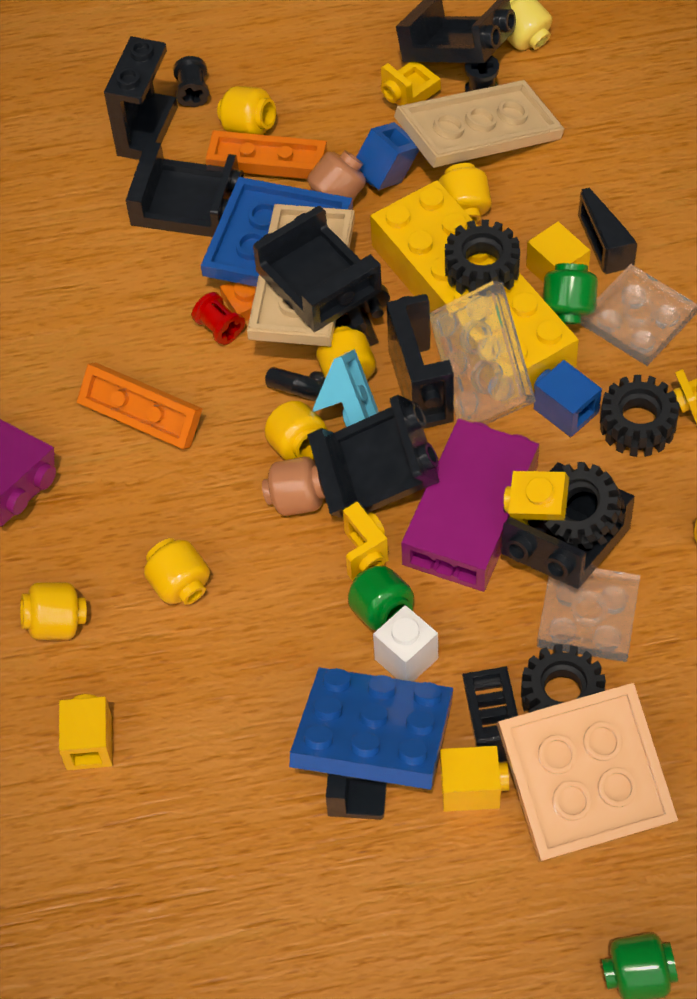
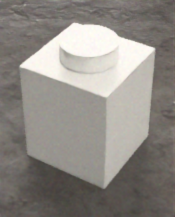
(405, 645)

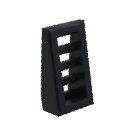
(608, 237)
(487, 680)

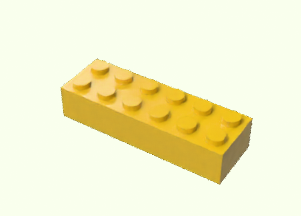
(412, 242)

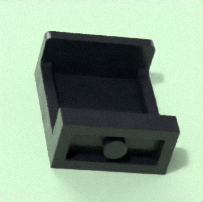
(433, 37)
(131, 102)
(179, 193)
(316, 269)
(428, 384)
(375, 458)
(542, 551)

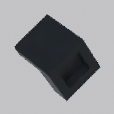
(355, 797)

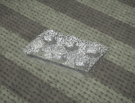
(484, 354)

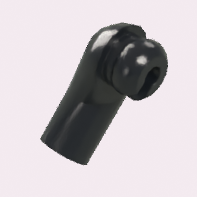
(295, 383)

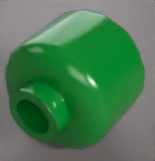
(571, 292)
(379, 595)
(640, 967)

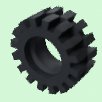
(485, 241)
(635, 435)
(605, 516)
(556, 665)

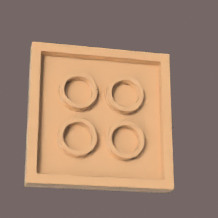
(586, 772)

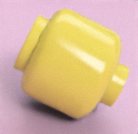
(531, 24)

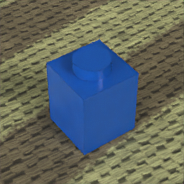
(386, 155)
(566, 398)

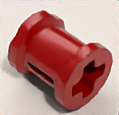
(218, 318)

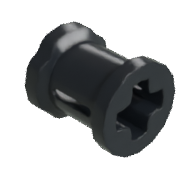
(482, 74)
(191, 85)

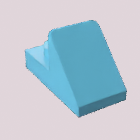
(347, 385)

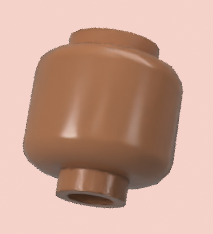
(338, 175)
(293, 486)

